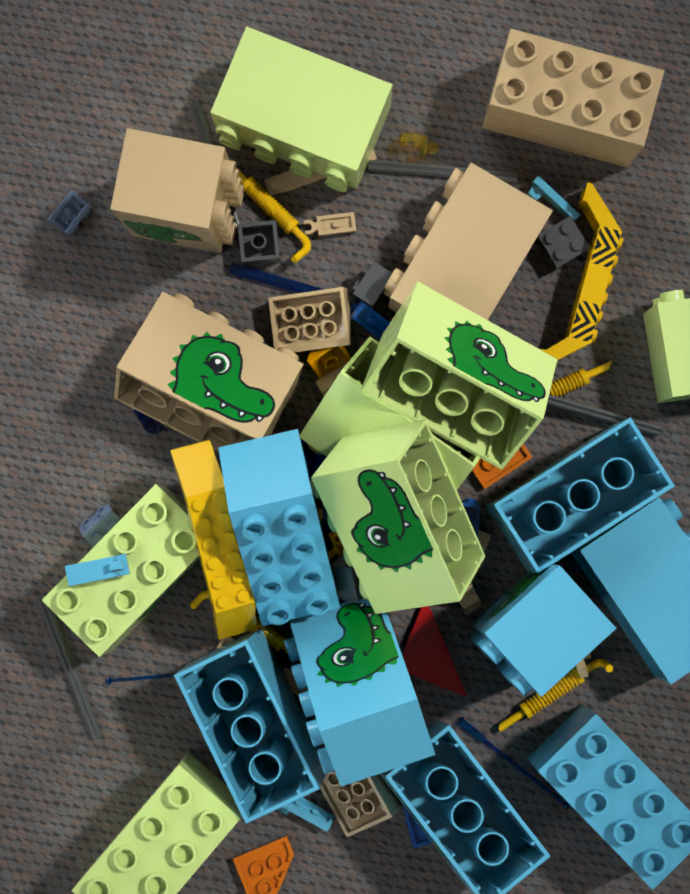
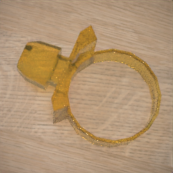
(418, 141)

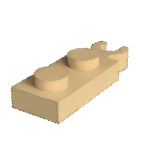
(332, 224)

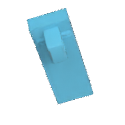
(541, 188)
(97, 569)
(309, 812)

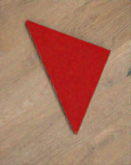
(428, 655)

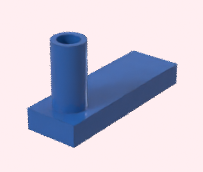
(369, 318)

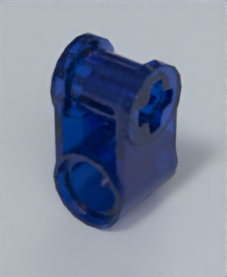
(145, 421)

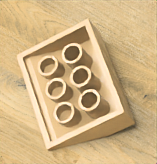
(311, 320)
(359, 803)

